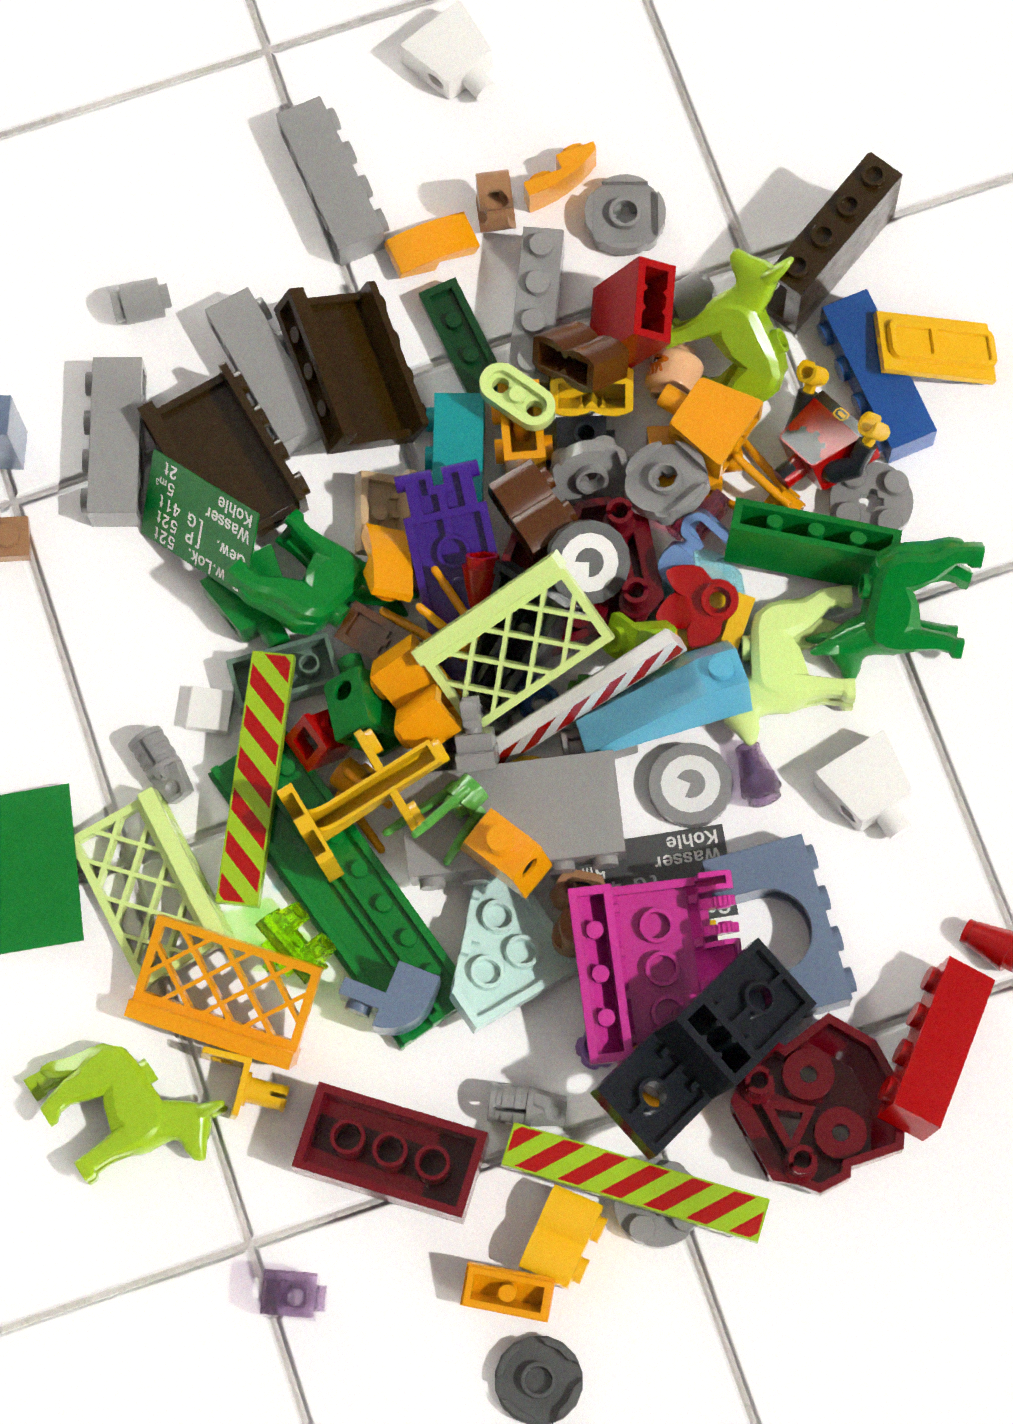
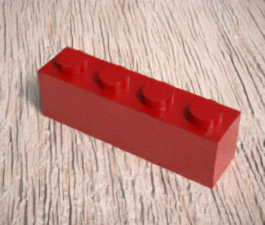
(935, 1048)

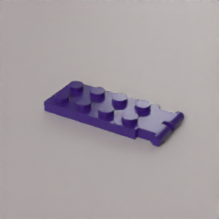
(440, 532)

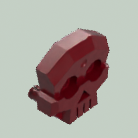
(641, 591)
(844, 1094)

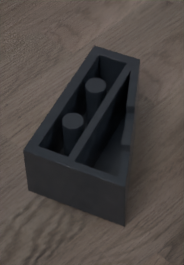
(517, 649)

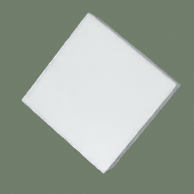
(210, 710)

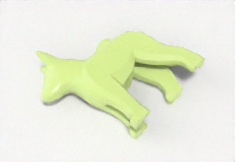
(777, 666)

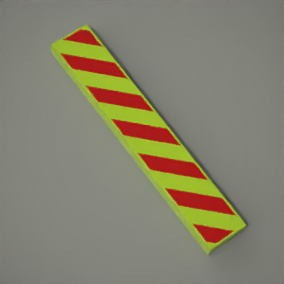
(256, 779)
(635, 1182)

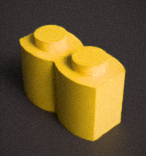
(611, 400)
(563, 1236)

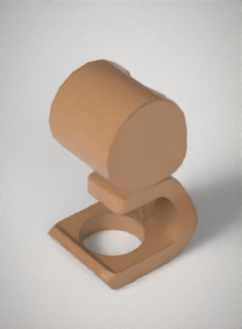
(495, 198)
(562, 930)

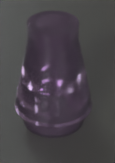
(757, 777)

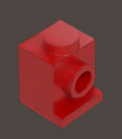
(320, 729)

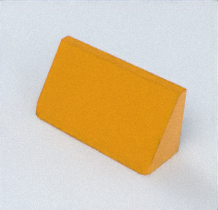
(508, 1291)

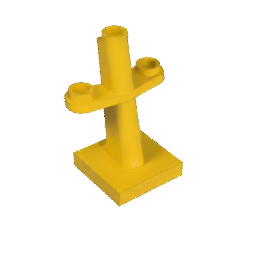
(386, 783)

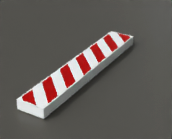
(588, 694)

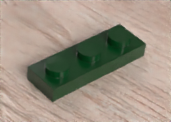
(458, 332)

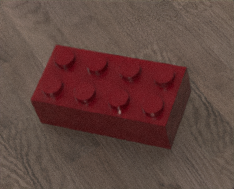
(391, 1152)

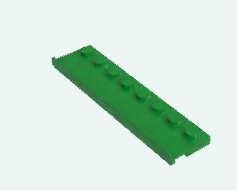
(358, 911)

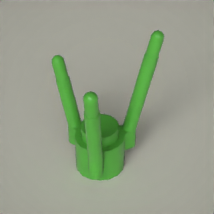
(460, 798)

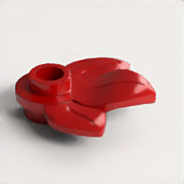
(690, 604)

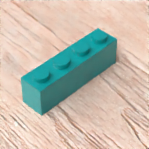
(457, 434)

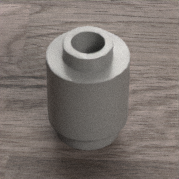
(692, 296)
(140, 301)

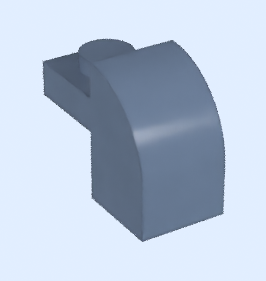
(401, 1007)

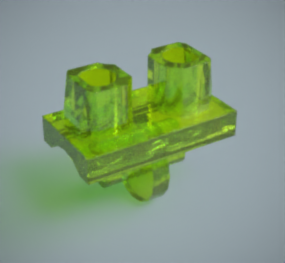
(283, 937)

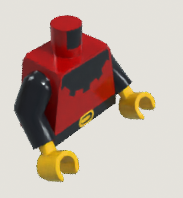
(825, 438)

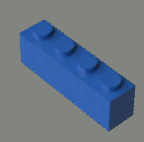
(851, 334)

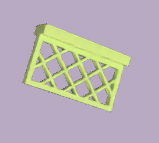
(498, 607)
(178, 861)

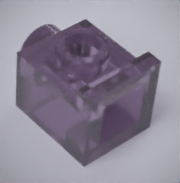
(278, 1286)

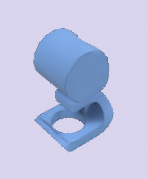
(683, 551)

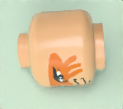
(673, 366)

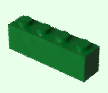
(804, 542)

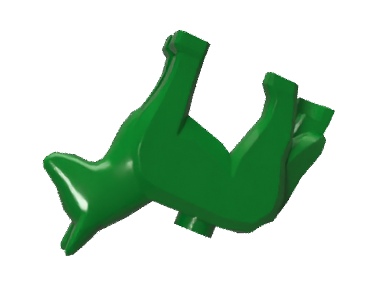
(323, 595)
(890, 610)

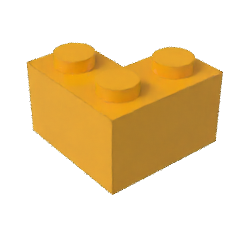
(419, 702)

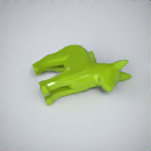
(742, 328)
(132, 1106)

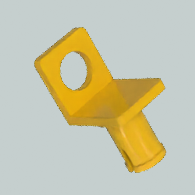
(248, 1088)

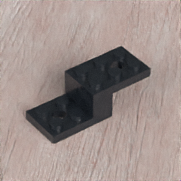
(703, 1048)

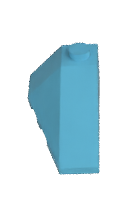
(679, 696)

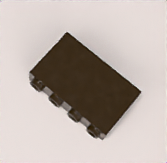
(835, 240)
(351, 369)
(227, 444)

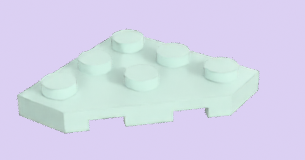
(504, 955)

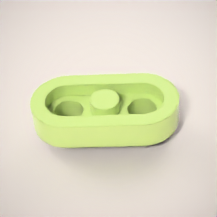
(519, 397)

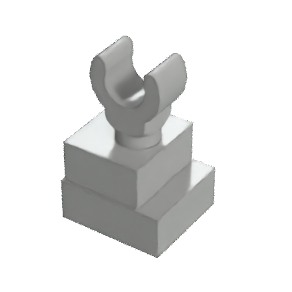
(475, 744)

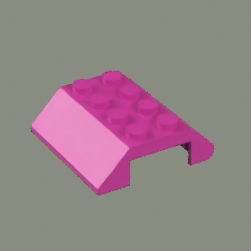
(646, 954)

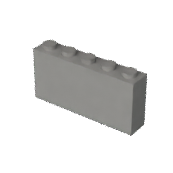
(557, 801)

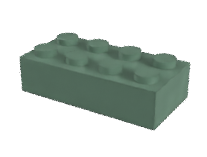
(313, 667)

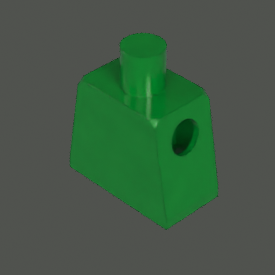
(243, 619)
(356, 706)

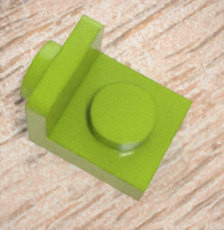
(631, 634)

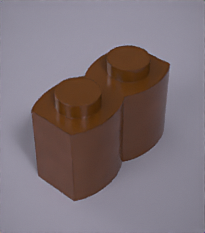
(580, 356)
(531, 507)

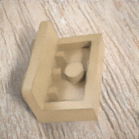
(378, 504)

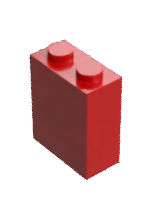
(636, 307)

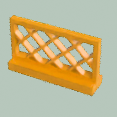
(214, 1028)

